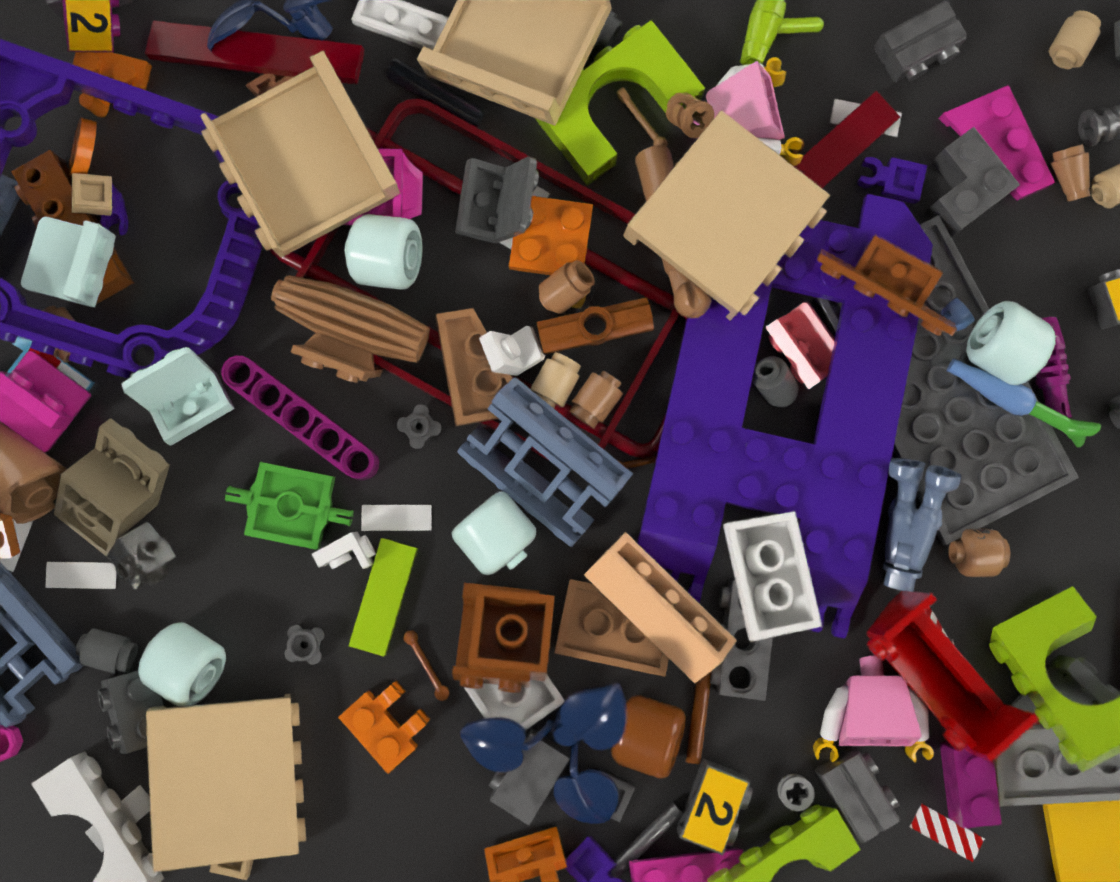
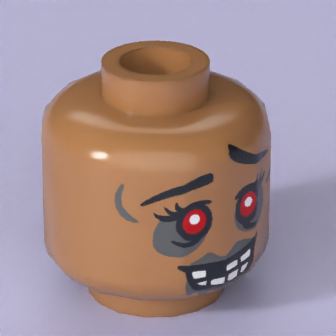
(980, 553)

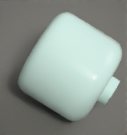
(384, 251)
(1011, 343)
(495, 534)
(182, 664)

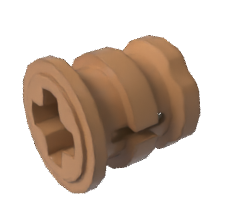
(695, 109)

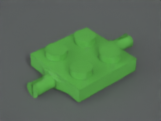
(289, 506)

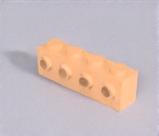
(656, 608)

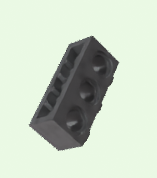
(753, 657)

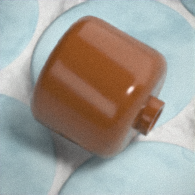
(650, 737)

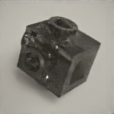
(141, 556)

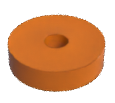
(82, 146)

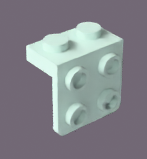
(68, 260)
(179, 394)

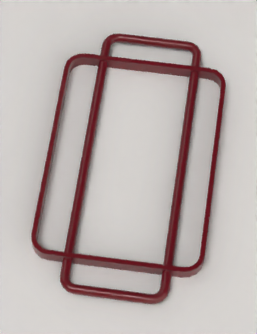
(309, 267)

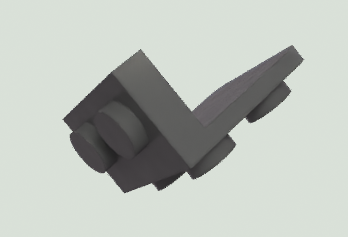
(496, 199)
(1074, 680)

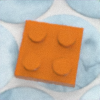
(554, 237)

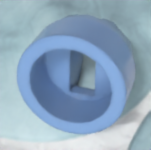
(958, 313)

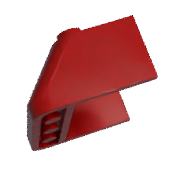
(945, 679)

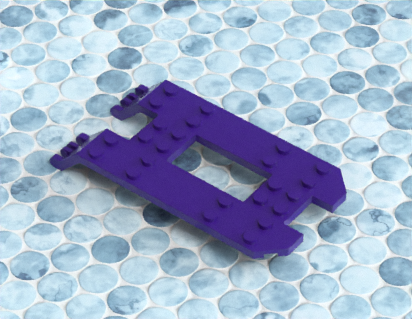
(828, 484)

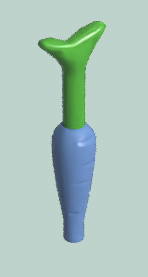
(1021, 401)

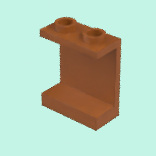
(475, 678)

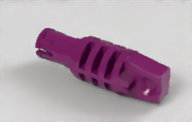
(1055, 374)

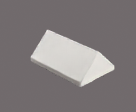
(772, 576)

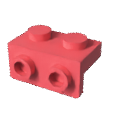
(804, 343)

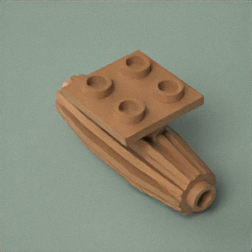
(348, 328)

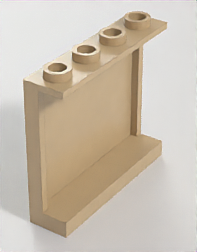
(517, 51)
(300, 159)
(729, 214)
(224, 782)

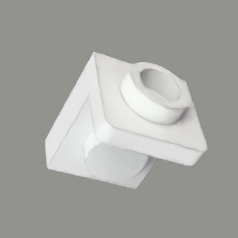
(512, 352)
(338, 551)

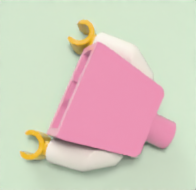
(750, 100)
(875, 713)

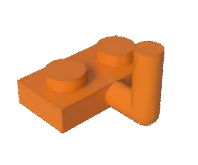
(115, 66)

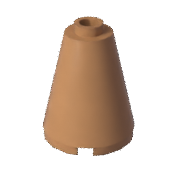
(26, 478)

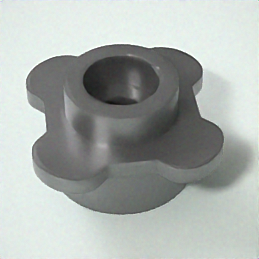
(409, 423)
(297, 652)

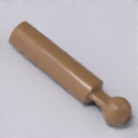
(653, 167)

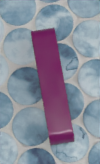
(285, 409)

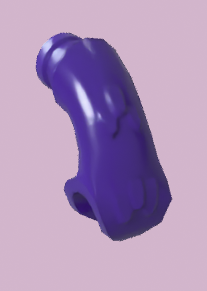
(119, 213)

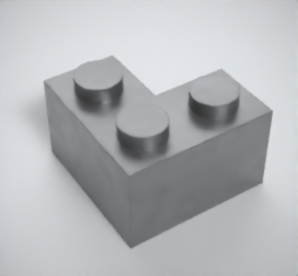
(976, 178)

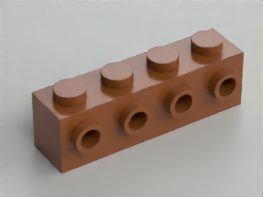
(48, 190)

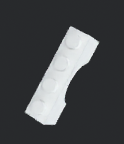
(80, 791)

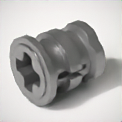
(1099, 125)

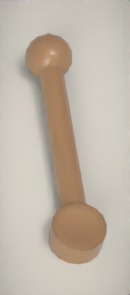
(625, 98)

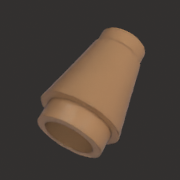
(1073, 172)

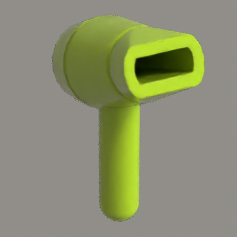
(768, 21)

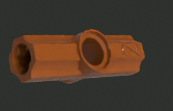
(619, 319)

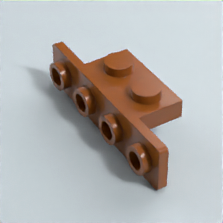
(894, 276)

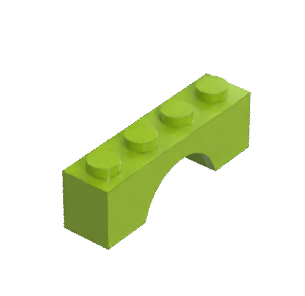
(818, 838)

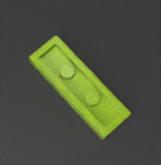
(383, 597)

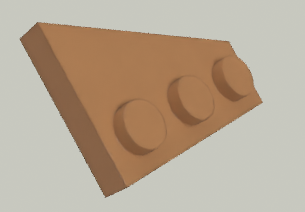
(466, 366)

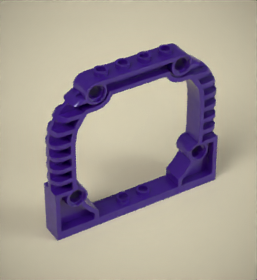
(39, 83)

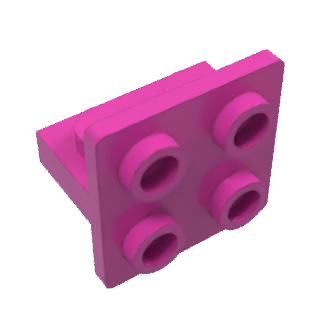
(39, 400)

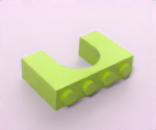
(642, 59)
(1024, 642)

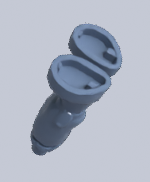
(912, 529)

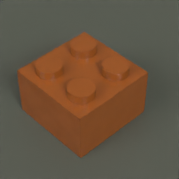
(511, 633)

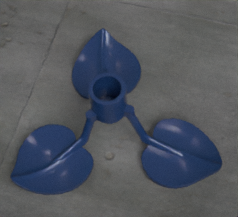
(304, 13)
(588, 715)

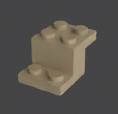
(110, 487)

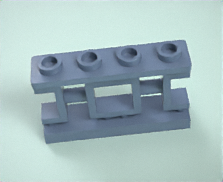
(560, 444)
(29, 626)

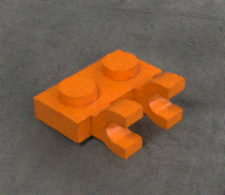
(379, 731)
(527, 858)

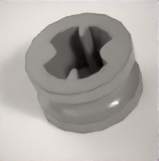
(804, 800)

